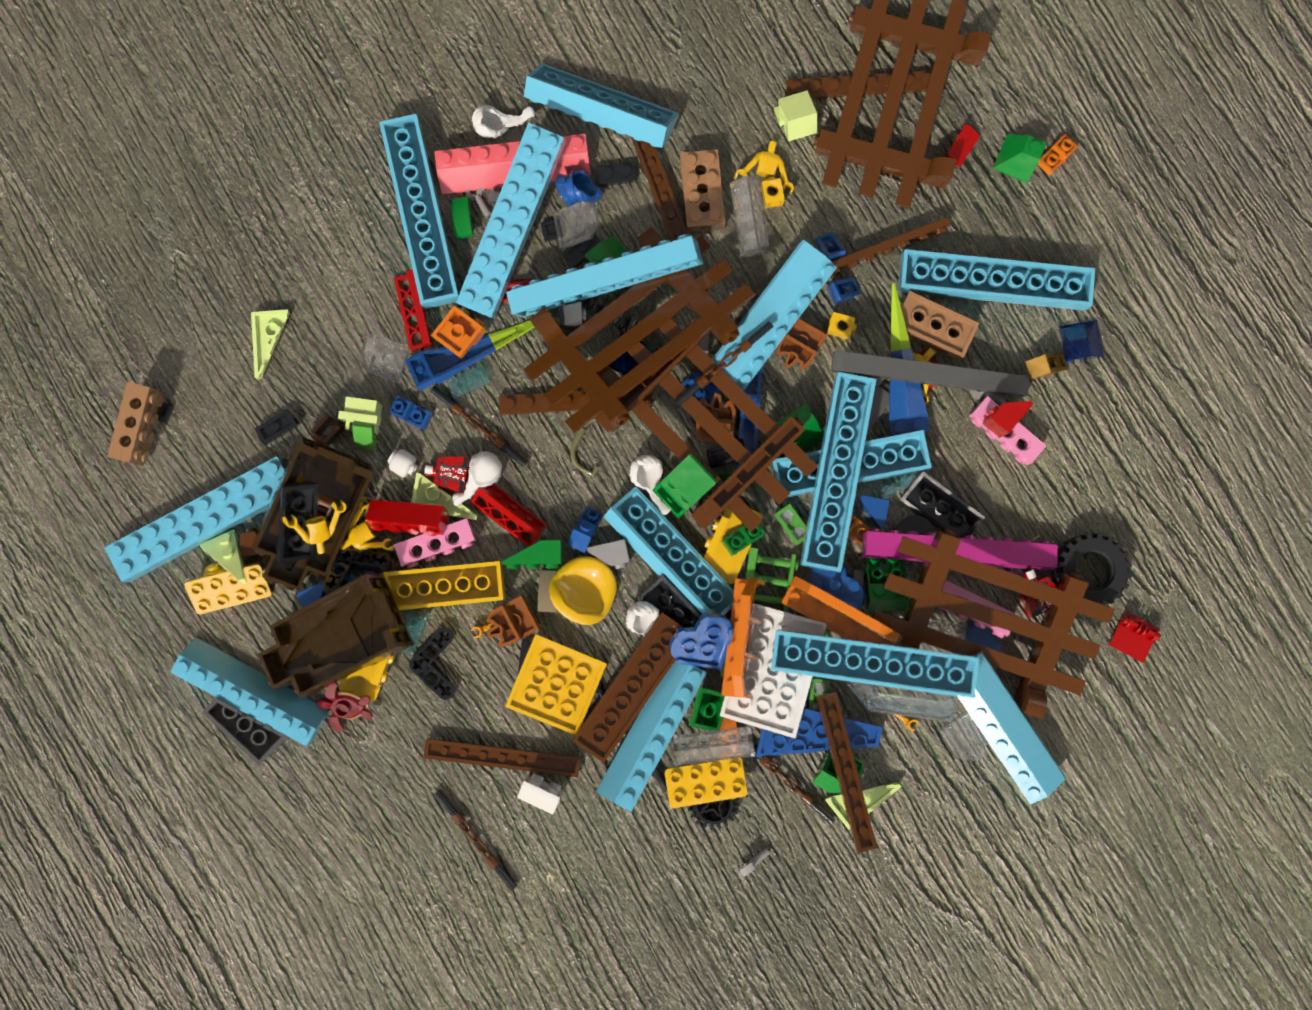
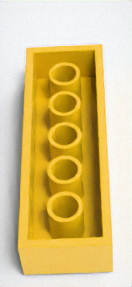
(447, 585)

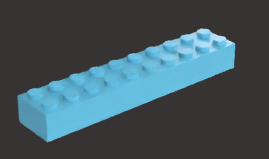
(420, 211)
(511, 220)
(606, 276)
(996, 280)
(838, 472)
(196, 521)
(875, 664)

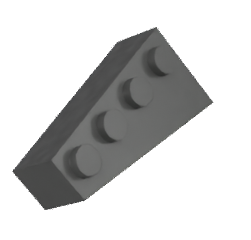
(248, 733)

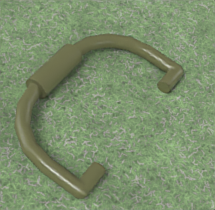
(575, 443)

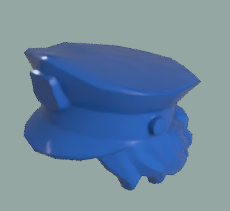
(577, 188)

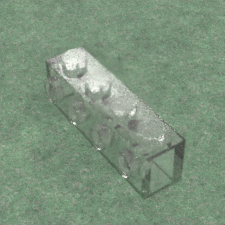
(749, 217)
(713, 745)

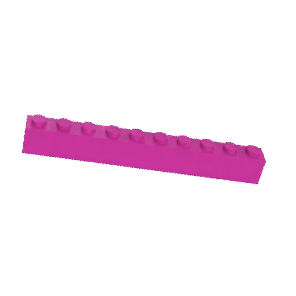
(985, 550)

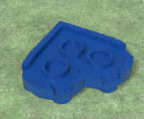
(839, 586)
(704, 643)

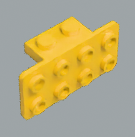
(717, 554)
(222, 590)
(368, 679)
(705, 782)

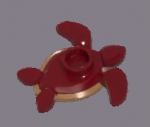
(344, 705)

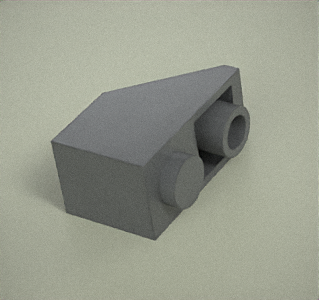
(572, 316)

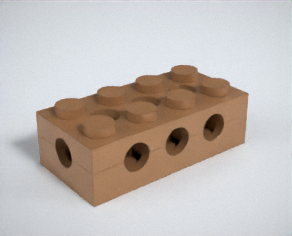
(707, 162)
(944, 319)
(130, 424)

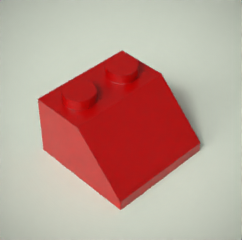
(1005, 417)

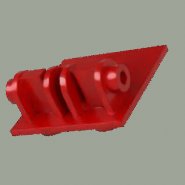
(1134, 636)

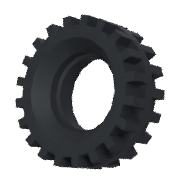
(1111, 551)

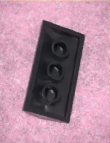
(301, 501)
(941, 506)
(671, 602)

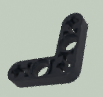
(353, 562)
(428, 667)

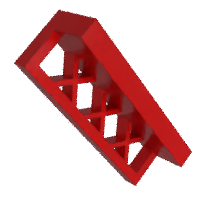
(419, 312)
(510, 510)

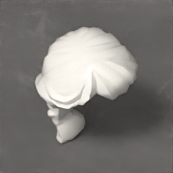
(493, 123)
(483, 471)
(646, 474)
(641, 617)

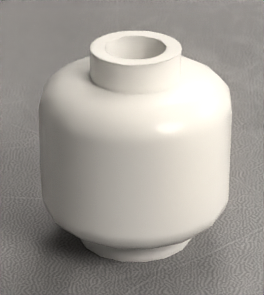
(402, 463)

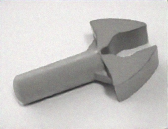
(479, 200)
(995, 397)
(748, 867)

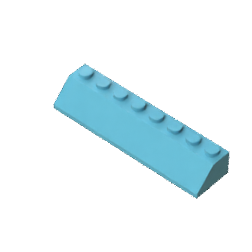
(600, 105)
(781, 305)
(880, 460)
(669, 553)
(249, 691)
(650, 735)
(1012, 735)

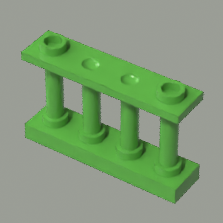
(755, 558)

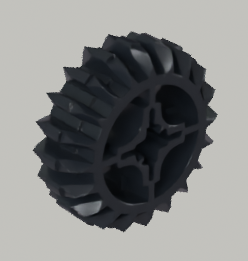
(722, 817)

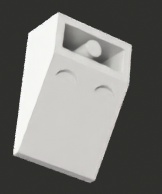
(540, 793)

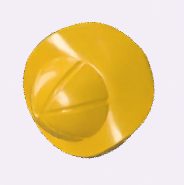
(583, 590)

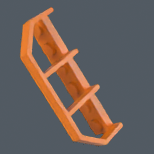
(836, 621)
(737, 651)

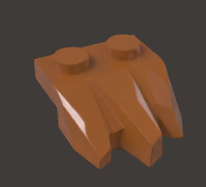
(801, 344)
(723, 413)
(512, 621)

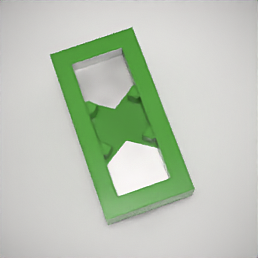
(791, 524)
(818, 687)

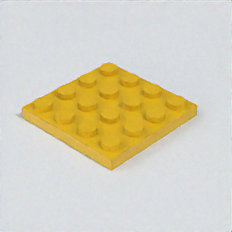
(555, 684)

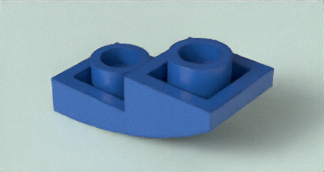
(410, 412)

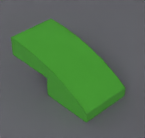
(364, 435)

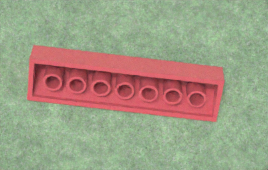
(489, 164)

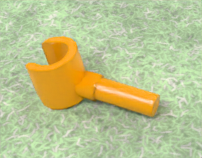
(482, 629)
(907, 721)

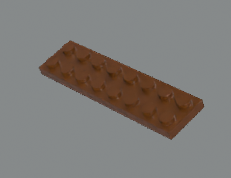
(629, 691)

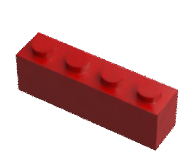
(407, 517)

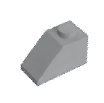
(611, 553)

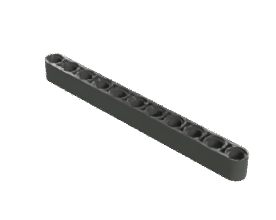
(929, 373)

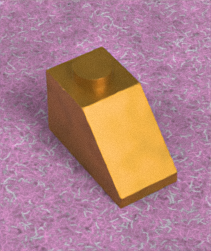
(1046, 365)

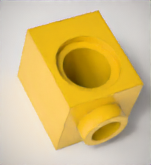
(772, 200)
(833, 325)

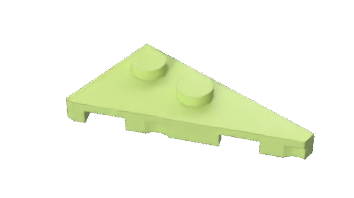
(265, 333)
(428, 493)
(227, 552)
(873, 798)

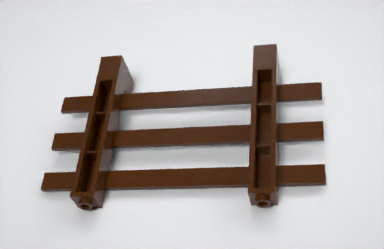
(876, 156)
(584, 374)
(751, 466)
(1050, 637)

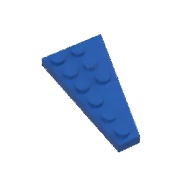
(812, 736)

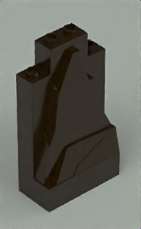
(338, 478)
(335, 637)

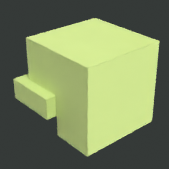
(797, 115)
(362, 411)

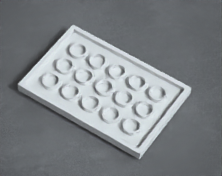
(776, 695)

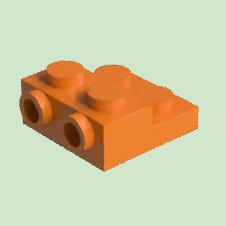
(459, 331)

